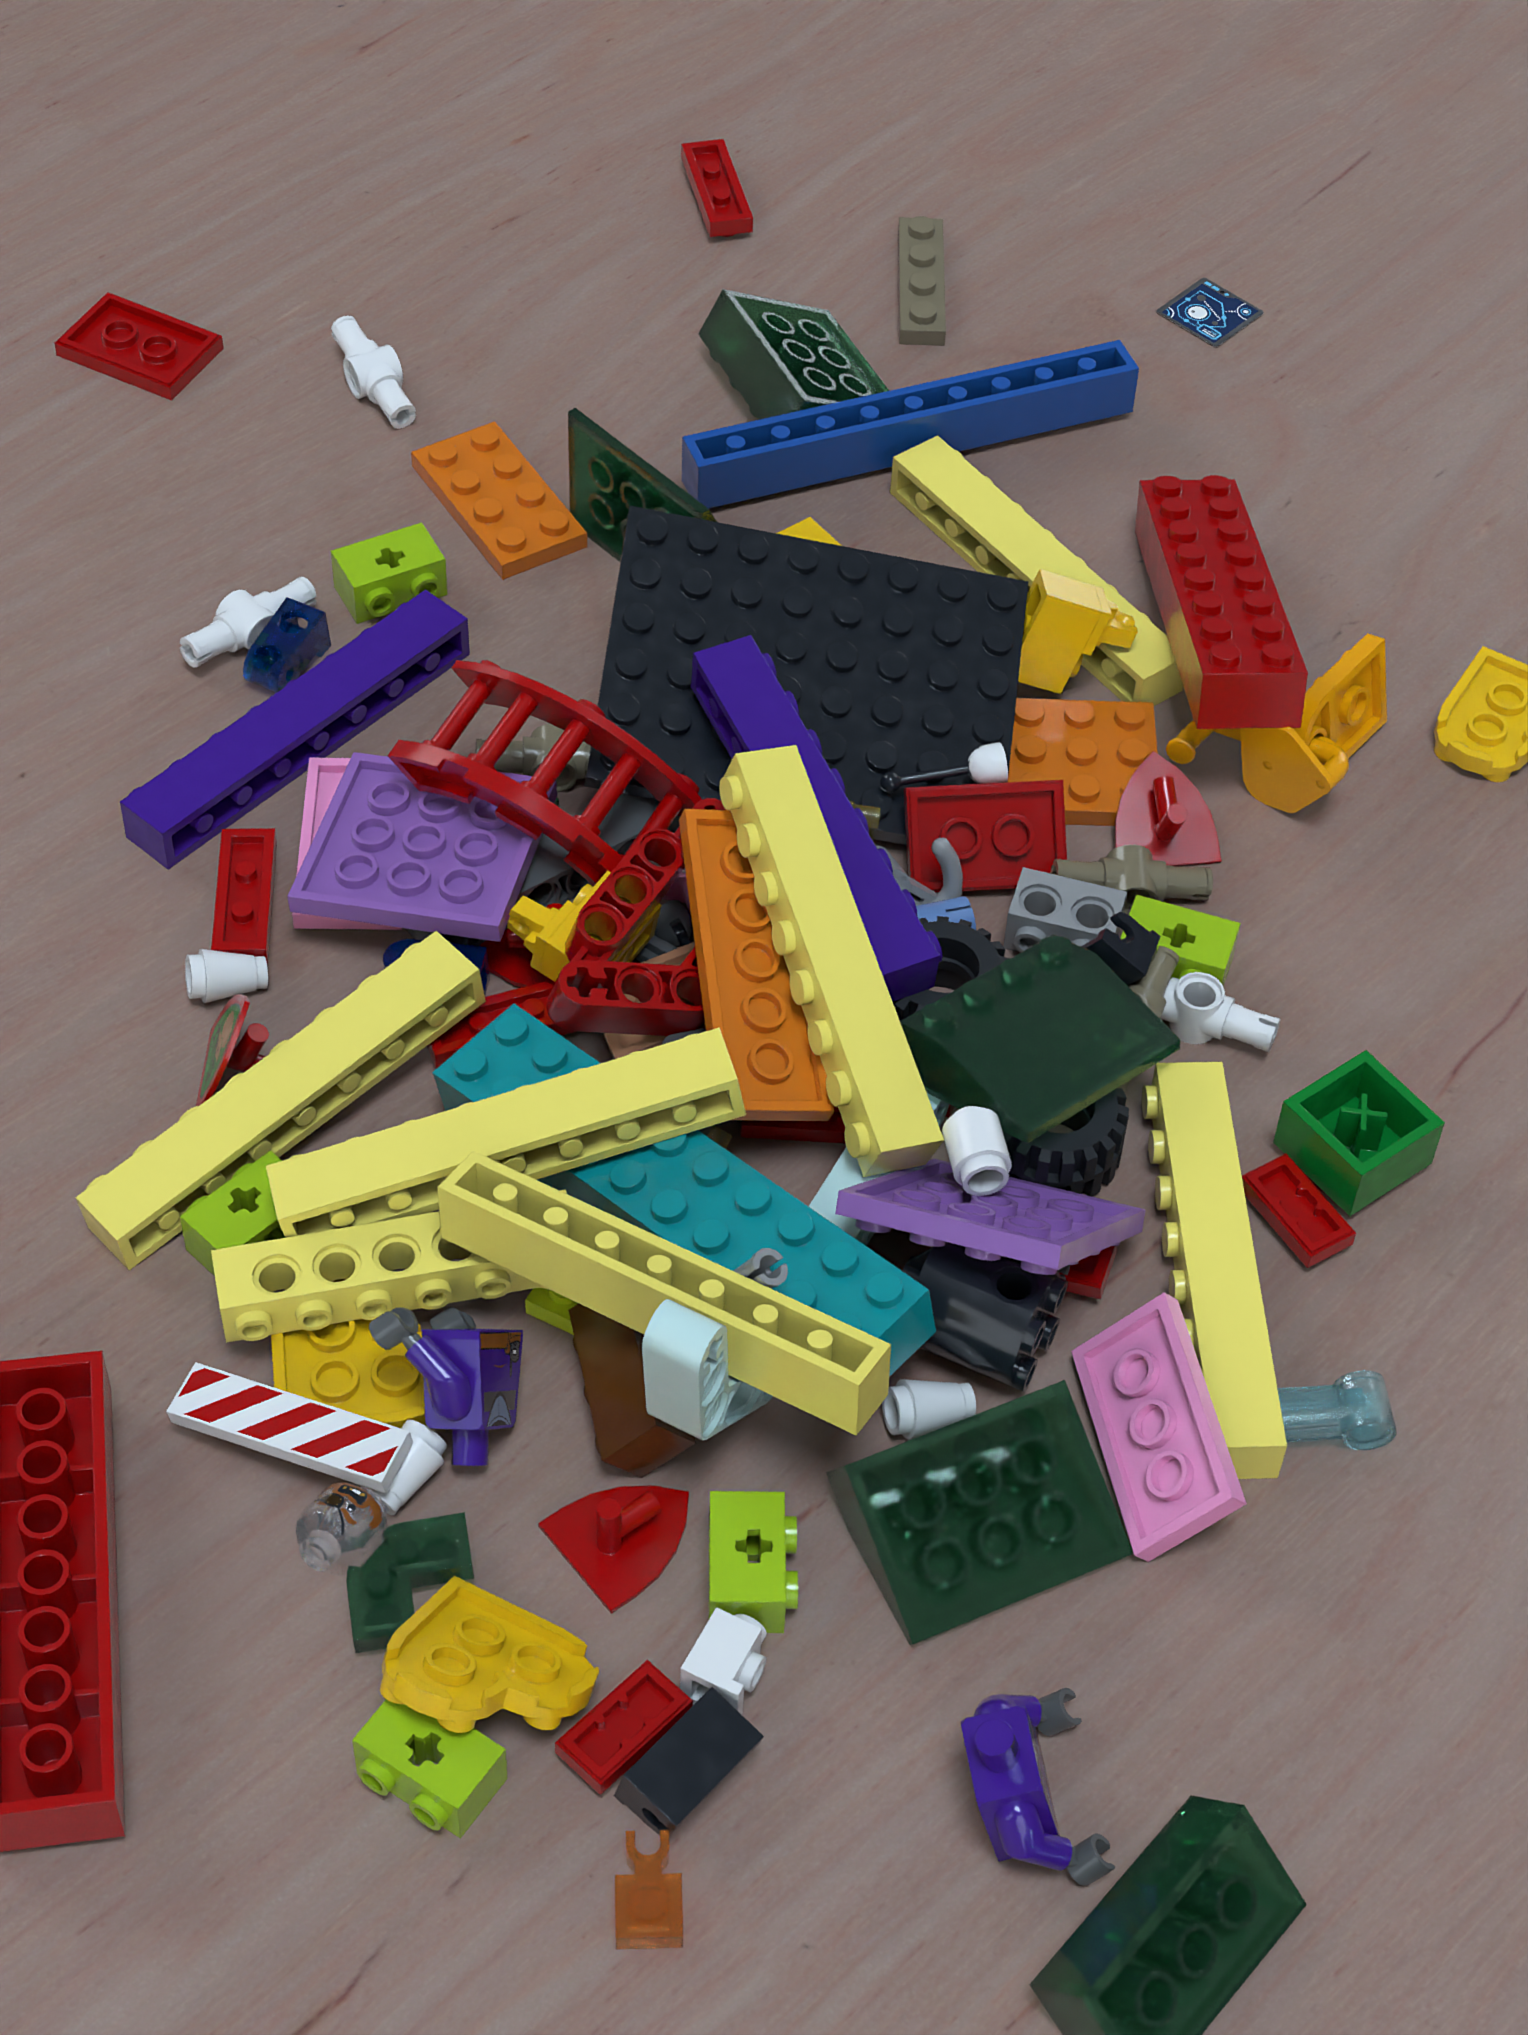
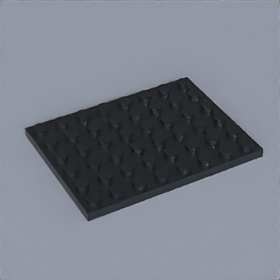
(882, 651)

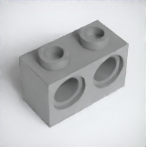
(1061, 907)

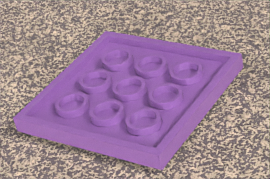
(412, 857)
(1020, 1221)

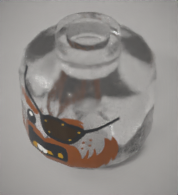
(341, 1528)

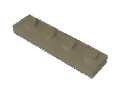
(921, 281)

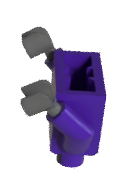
(465, 1374)
(1014, 1784)

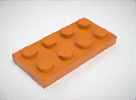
(499, 500)

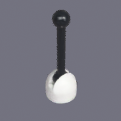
(984, 766)

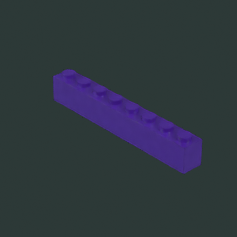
(755, 713)
(301, 721)

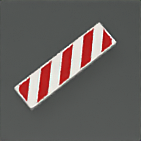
(290, 1427)

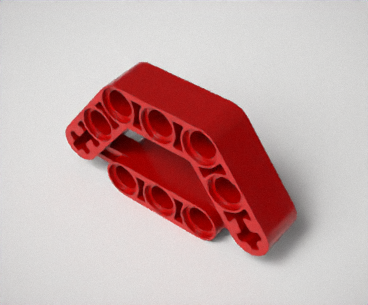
(593, 986)

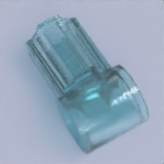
(1349, 1410)

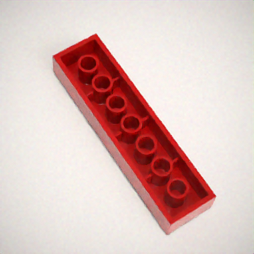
(1219, 605)
(58, 1605)

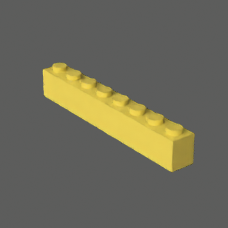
(1007, 542)
(830, 962)
(282, 1096)
(528, 1129)
(1215, 1257)
(630, 1272)

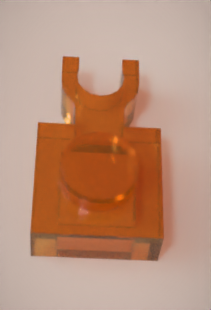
(648, 1901)

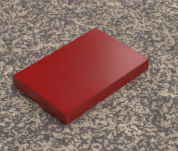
(139, 346)
(989, 827)

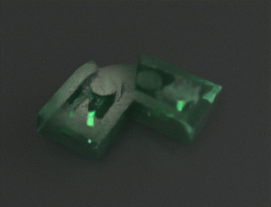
(411, 1557)

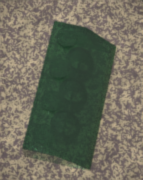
(1174, 1930)

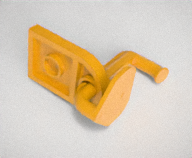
(1302, 764)

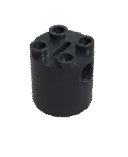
(988, 1312)

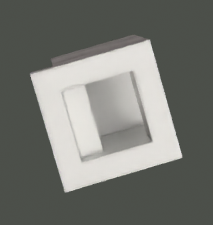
(725, 1658)

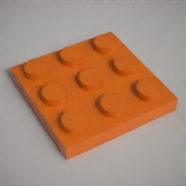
(1086, 746)

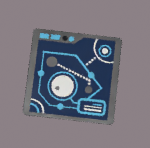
(1210, 312)

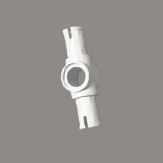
(373, 372)
(241, 621)
(1201, 1011)

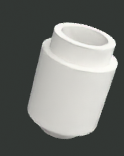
(977, 1150)

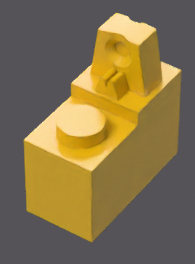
(1064, 623)
(547, 930)

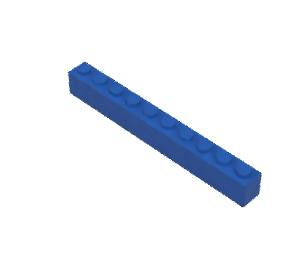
(872, 429)

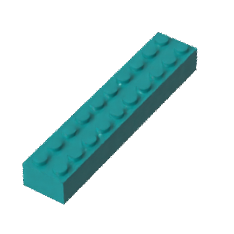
(702, 1195)

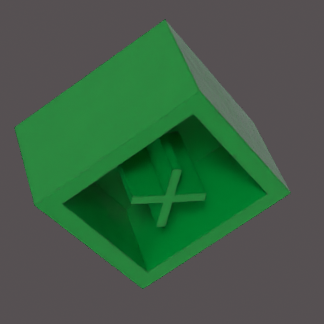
(1358, 1132)

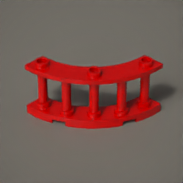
(526, 804)

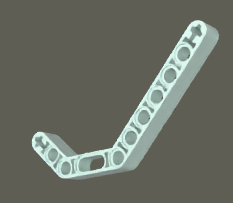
(689, 1352)

